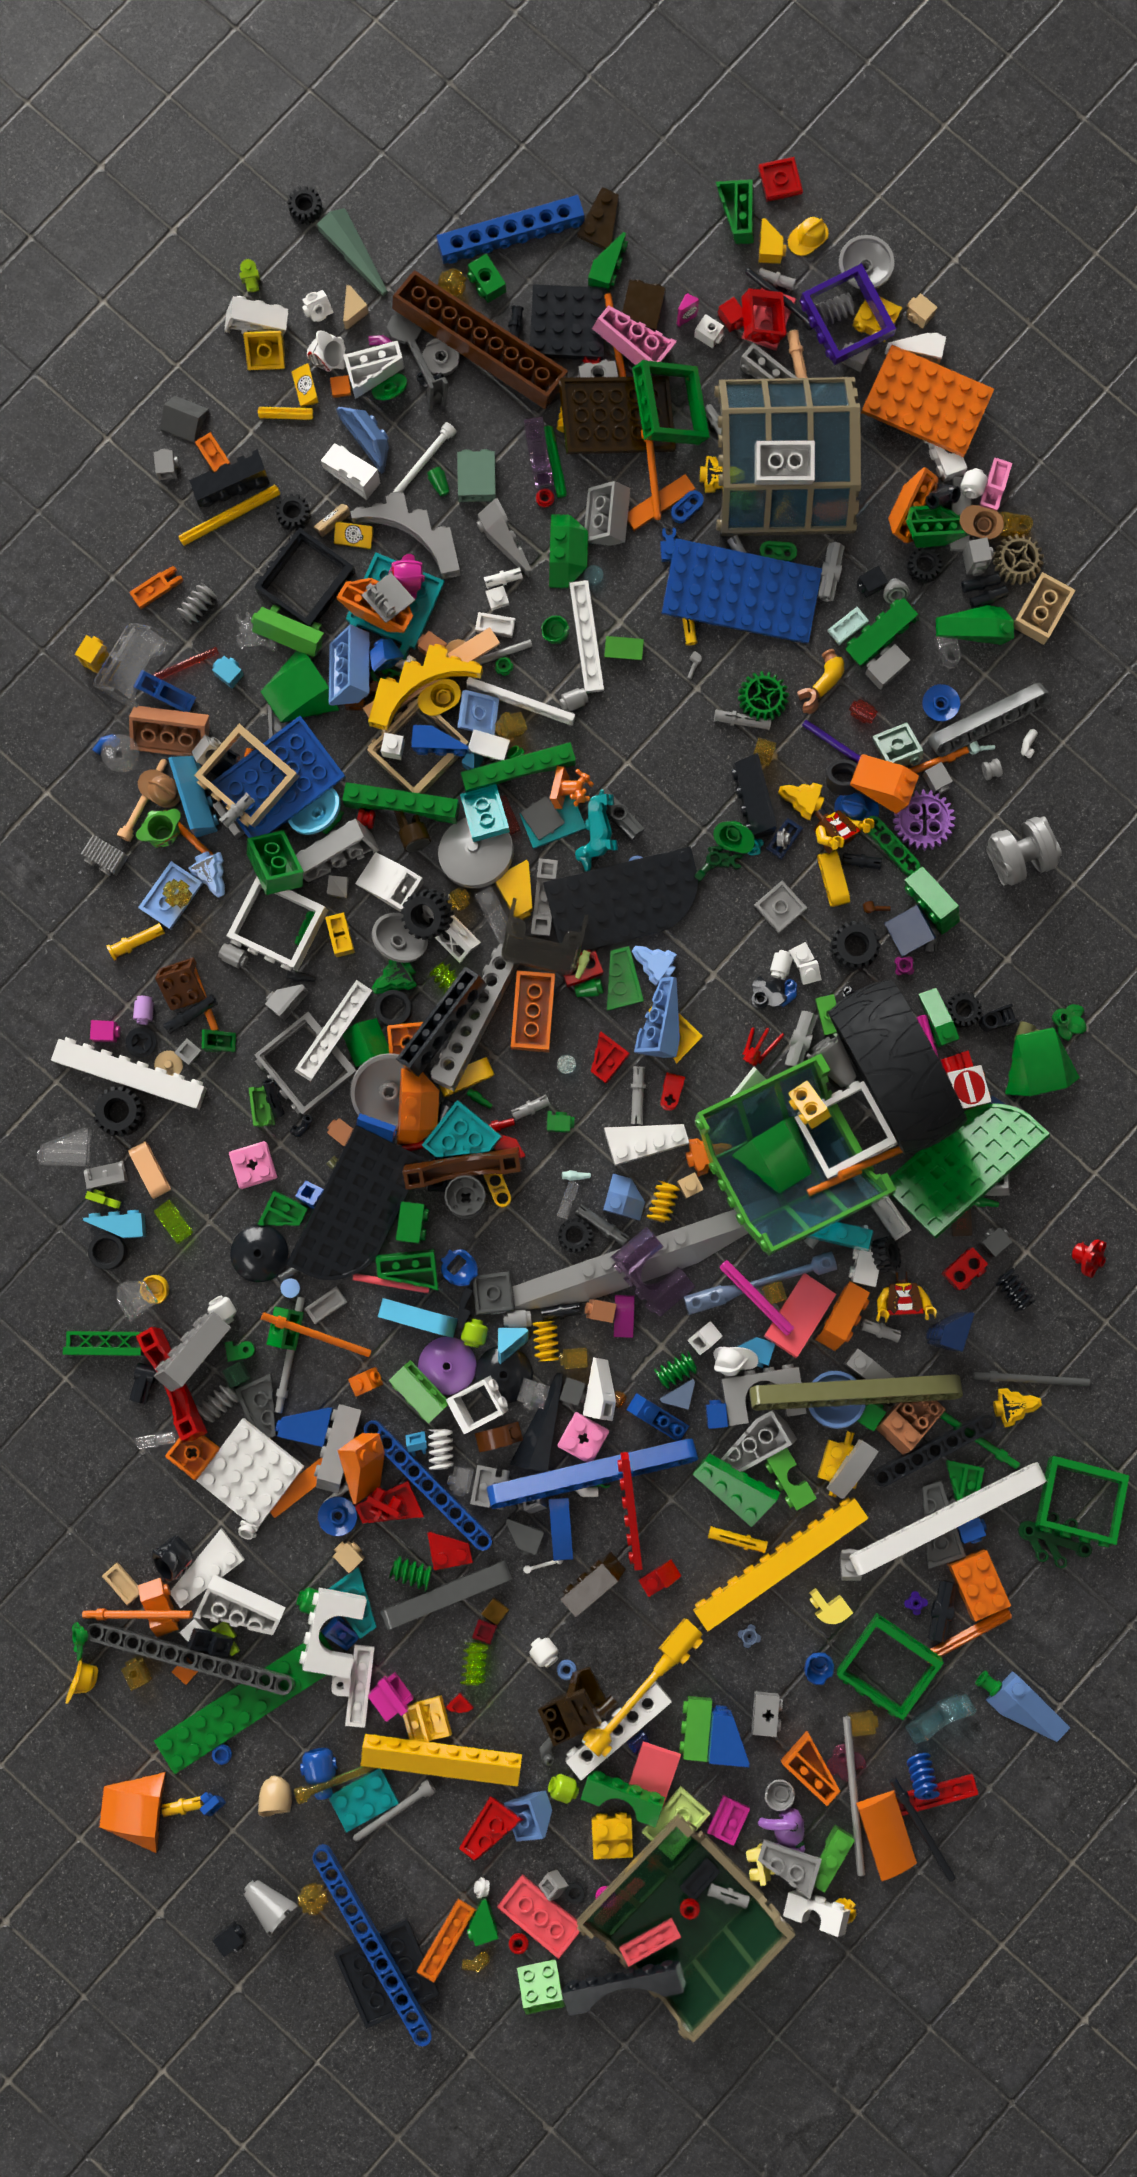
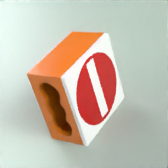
(970, 1086)

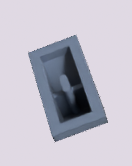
(680, 1396)

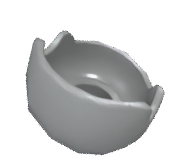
(780, 1795)

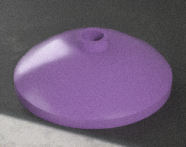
(461, 1362)

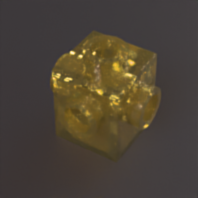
(452, 281)
(180, 899)
(315, 1892)

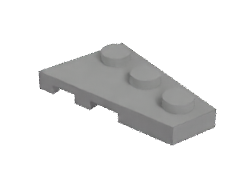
(792, 1865)

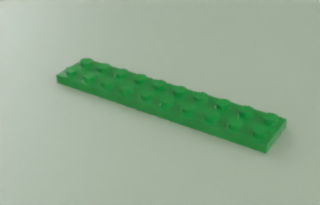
(233, 1712)

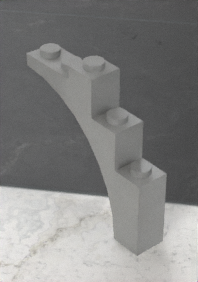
(417, 524)

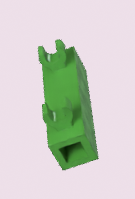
(287, 631)

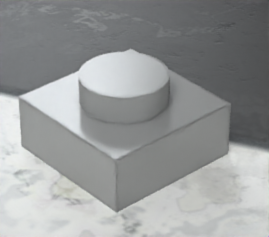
(188, 1052)

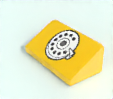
(304, 386)
(353, 535)

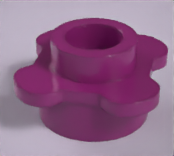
(899, 968)

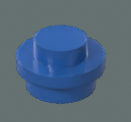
(222, 1754)

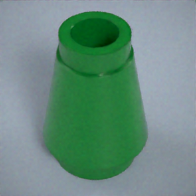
(438, 480)
(589, 988)

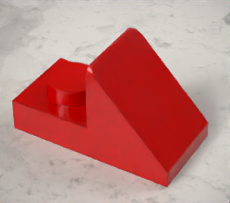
(659, 1578)

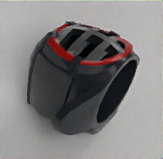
(172, 1558)

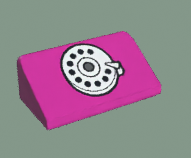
(687, 309)

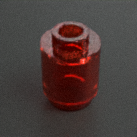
(863, 711)

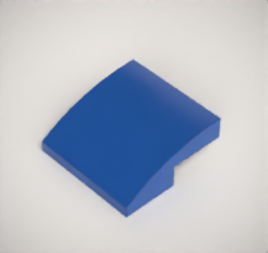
(377, 1127)

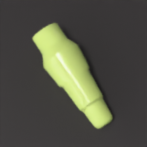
(583, 961)

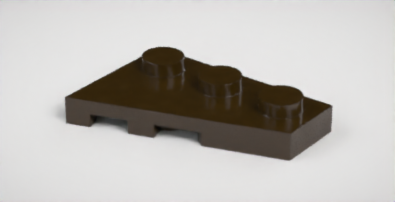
(600, 220)

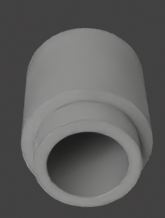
(573, 699)
(233, 955)
(517, 1319)

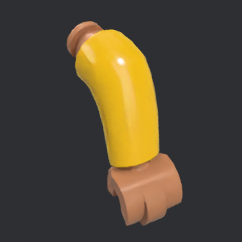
(833, 672)

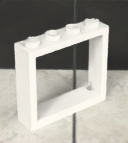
(270, 956)
(864, 1155)

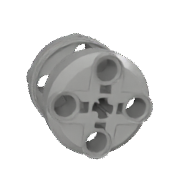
(1037, 846)

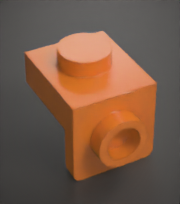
(365, 1381)

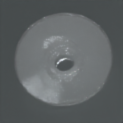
(124, 744)

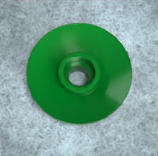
(390, 387)

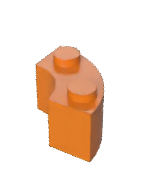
(155, 1597)

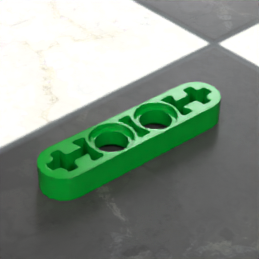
(894, 843)

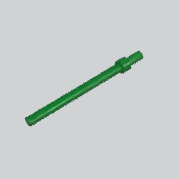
(1000, 1454)

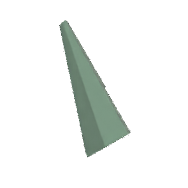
(342, 234)

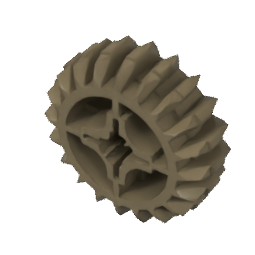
(1003, 550)

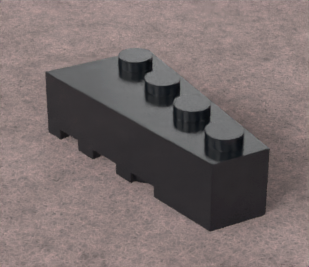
(230, 480)

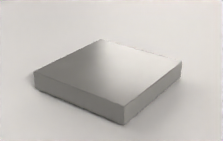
(780, 906)

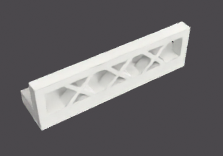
(458, 936)

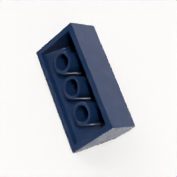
(951, 1332)

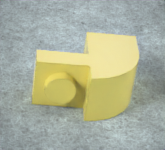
(830, 1613)

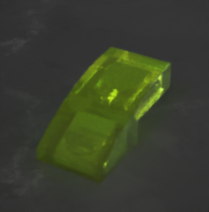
(173, 1221)

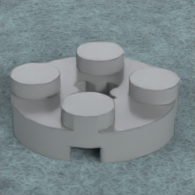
(436, 366)

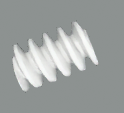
(440, 1449)

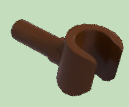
(869, 907)

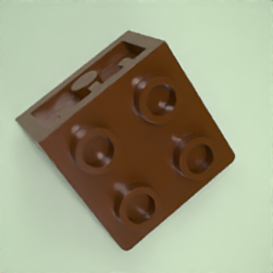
(180, 984)

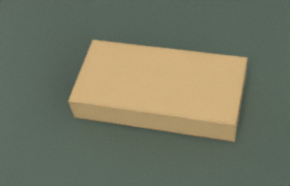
(122, 1583)

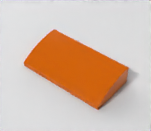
(886, 1835)

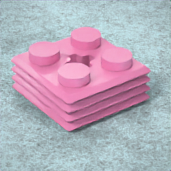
(263, 1171)
(571, 1443)

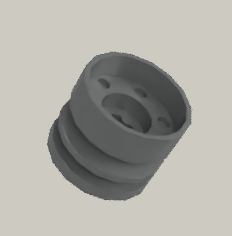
(465, 1186)

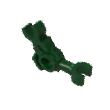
(716, 859)

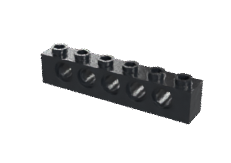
(441, 1021)

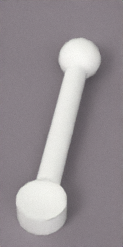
(527, 1569)

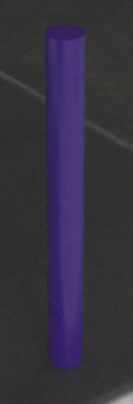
(830, 740)

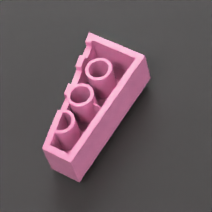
(632, 338)

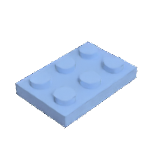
(154, 901)

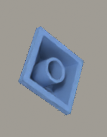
(535, 1812)

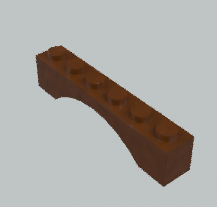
(435, 1171)

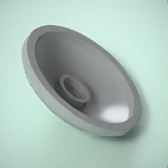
(873, 254)
(390, 931)

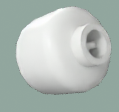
(974, 483)
(223, 1308)
(544, 1652)

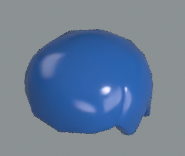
(818, 1668)

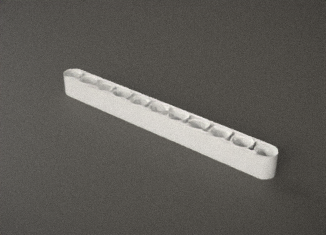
(947, 1518)

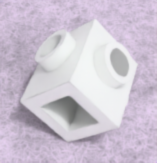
(317, 306)

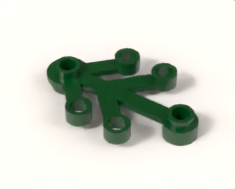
(1052, 1539)

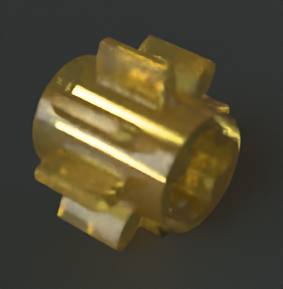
(459, 899)

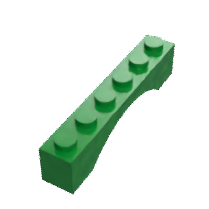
(519, 766)
(429, 806)

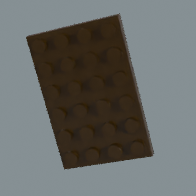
(605, 415)

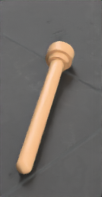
(126, 832)

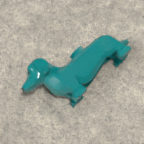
(599, 830)

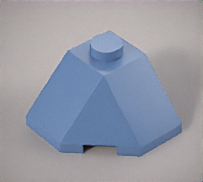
(624, 1198)

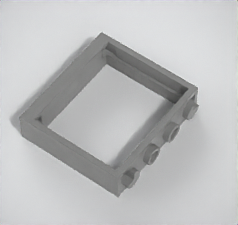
(285, 1090)

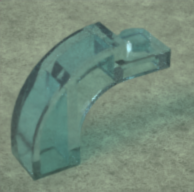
(938, 1716)

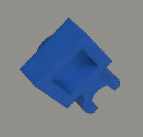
(667, 545)

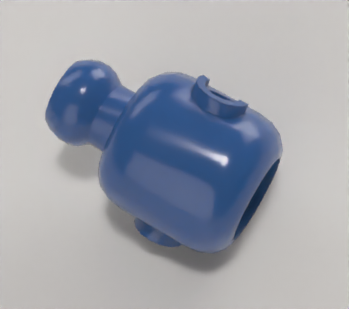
(319, 1767)

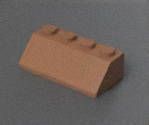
(167, 730)

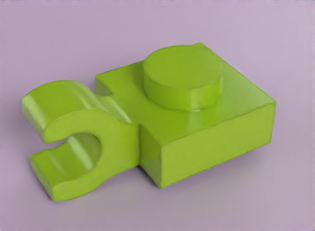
(226, 1629)

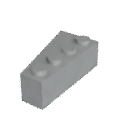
(336, 849)

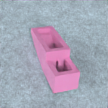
(996, 484)

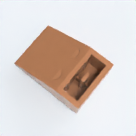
(908, 1423)

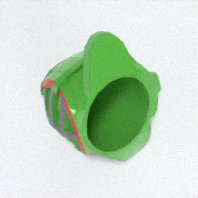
(160, 828)

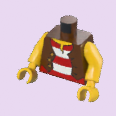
(838, 830)
(903, 1299)

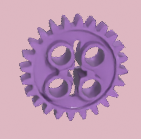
(942, 820)

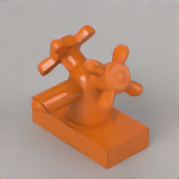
(563, 786)

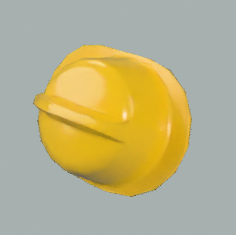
(808, 236)
(439, 697)
(83, 1680)

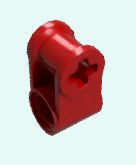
(671, 1088)

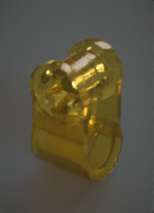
(1012, 524)

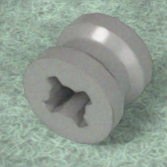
(992, 769)

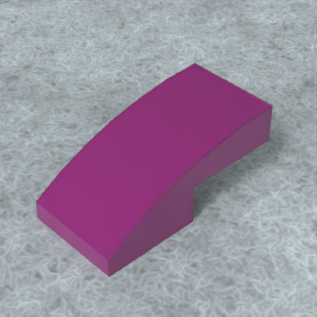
(624, 1316)

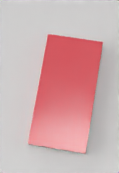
(803, 1311)
(539, 1917)

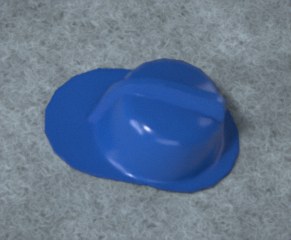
(857, 806)

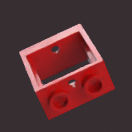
(767, 299)

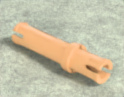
(796, 352)

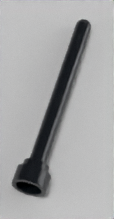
(787, 303)

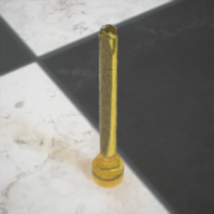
(304, 1793)

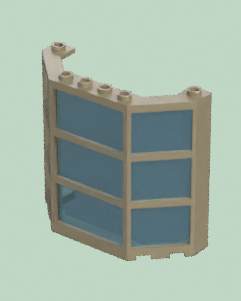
(789, 411)

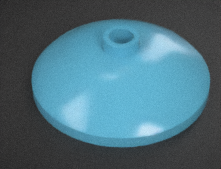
(318, 814)

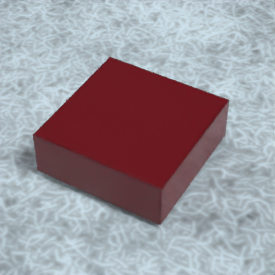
(484, 1631)

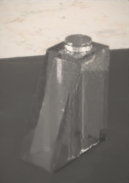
(68, 1150)

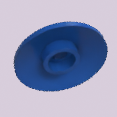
(945, 695)
(327, 1518)

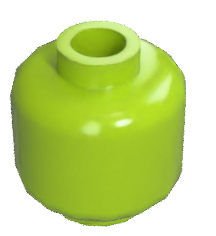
(474, 1333)
(563, 1788)

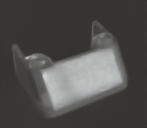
(127, 660)

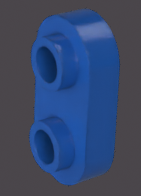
(686, 507)

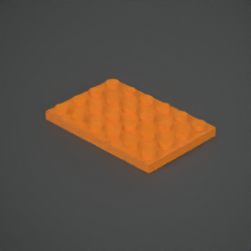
(927, 400)

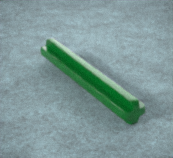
(555, 462)

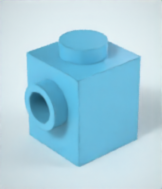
(227, 671)

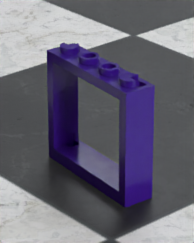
(874, 302)

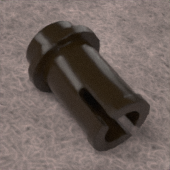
(606, 1707)

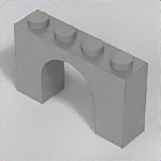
(736, 1387)

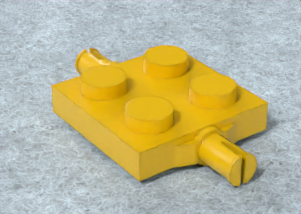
(833, 1457)

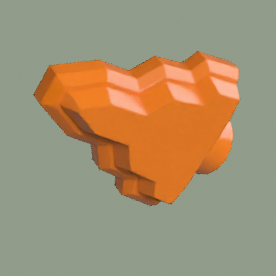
(697, 1157)

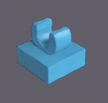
(416, 1442)

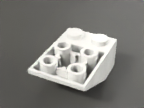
(389, 881)

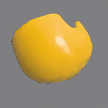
(158, 1286)

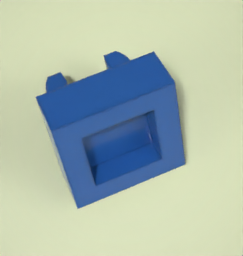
(211, 1804)

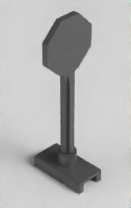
(407, 332)

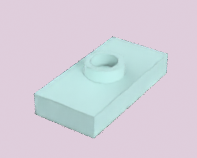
(848, 625)

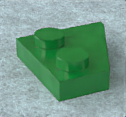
(282, 1211)
(964, 1478)

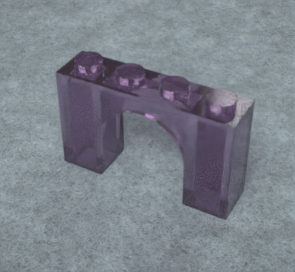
(630, 1261)

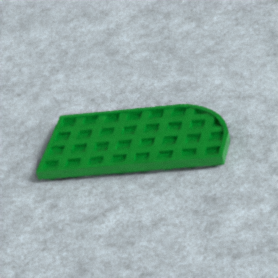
(962, 1168)

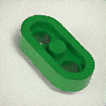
(778, 549)

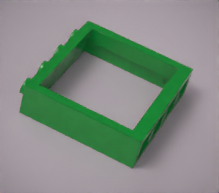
(648, 408)
(1065, 1531)
(908, 1641)

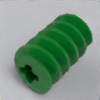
(676, 1370)
(411, 1573)

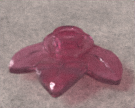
(839, 1764)

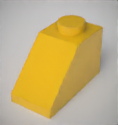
(771, 244)

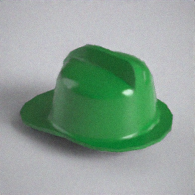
(734, 837)

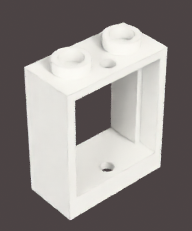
(461, 1413)

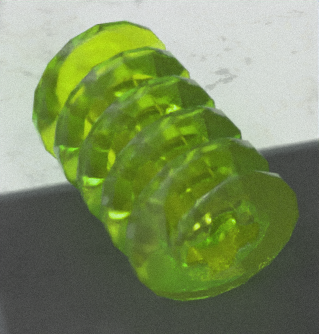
(443, 975)
(474, 1663)

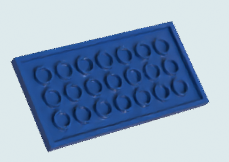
(741, 591)

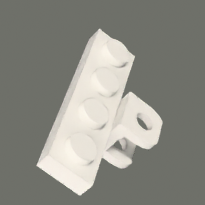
(357, 1686)

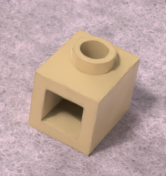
(920, 310)
(348, 1555)

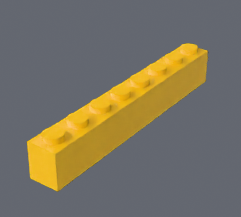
(441, 1760)

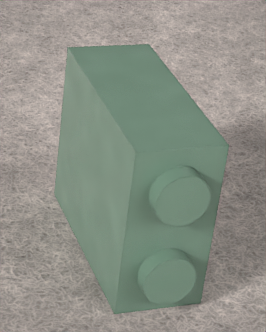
(476, 475)

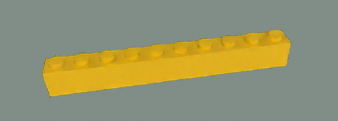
(780, 1563)

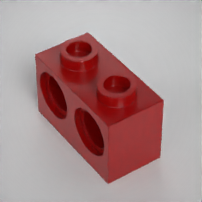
(588, 974)
(962, 1264)

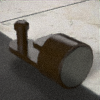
(413, 835)

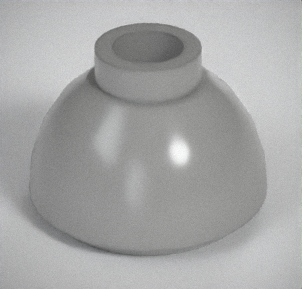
(895, 590)

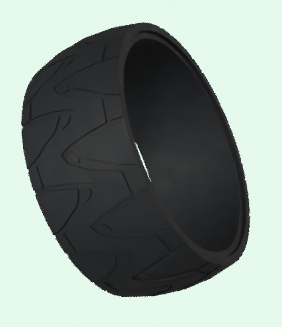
(898, 1066)

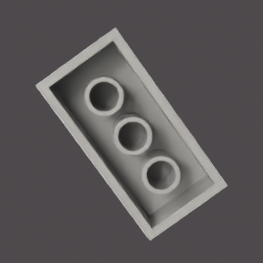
(192, 1351)

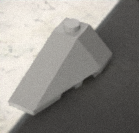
(495, 525)
(761, 1440)

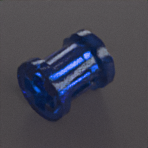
(635, 1747)

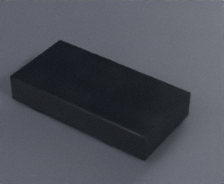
(699, 1879)

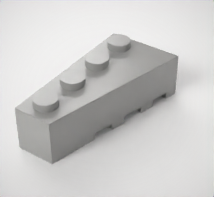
(343, 1431)

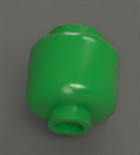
(305, 1600)

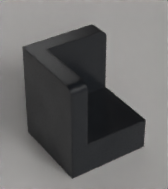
(227, 761)

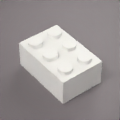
(784, 462)

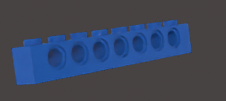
(516, 221)

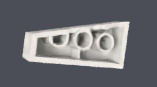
(642, 1141)
(239, 1606)

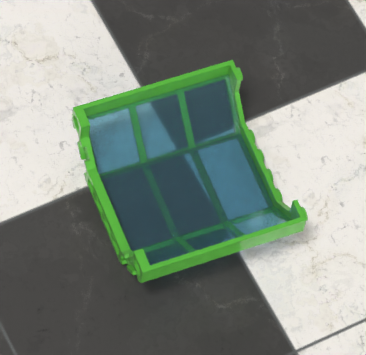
(791, 1216)

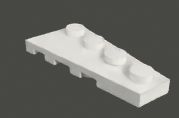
(216, 1559)

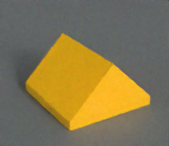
(264, 350)

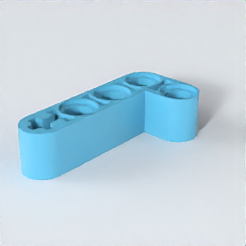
(418, 1318)

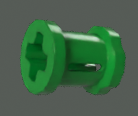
(988, 1683)

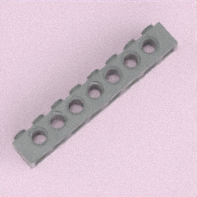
(451, 1078)

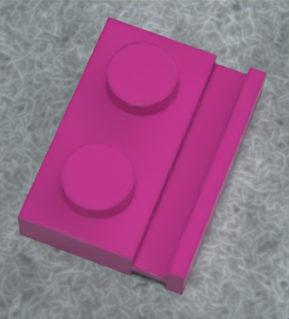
(728, 1820)

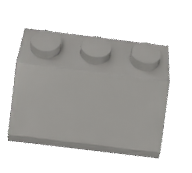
(607, 513)

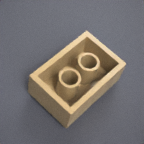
(1043, 608)

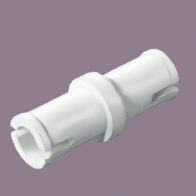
(503, 577)

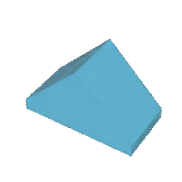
(510, 1341)

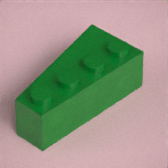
(882, 632)
(738, 1491)

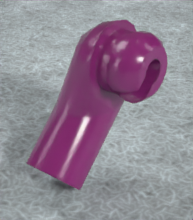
(378, 340)

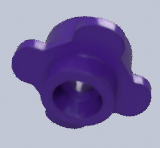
(922, 1602)

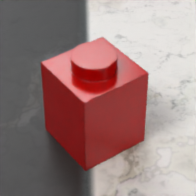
(731, 314)

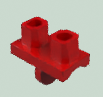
(392, 1508)

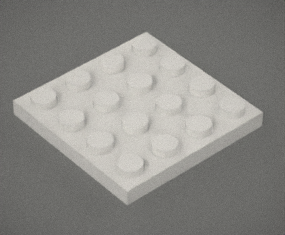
(250, 1473)

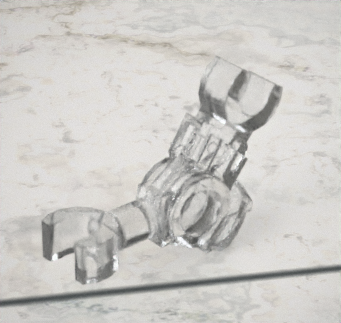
(250, 638)

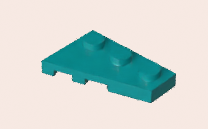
(354, 1584)

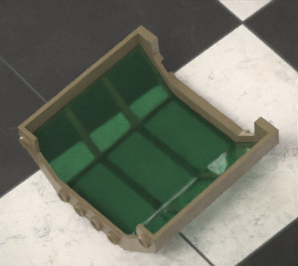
(717, 1948)

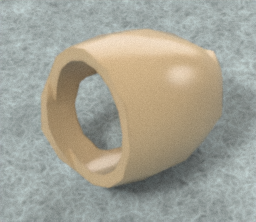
(274, 1797)

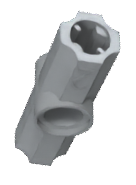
(831, 571)
(800, 1039)

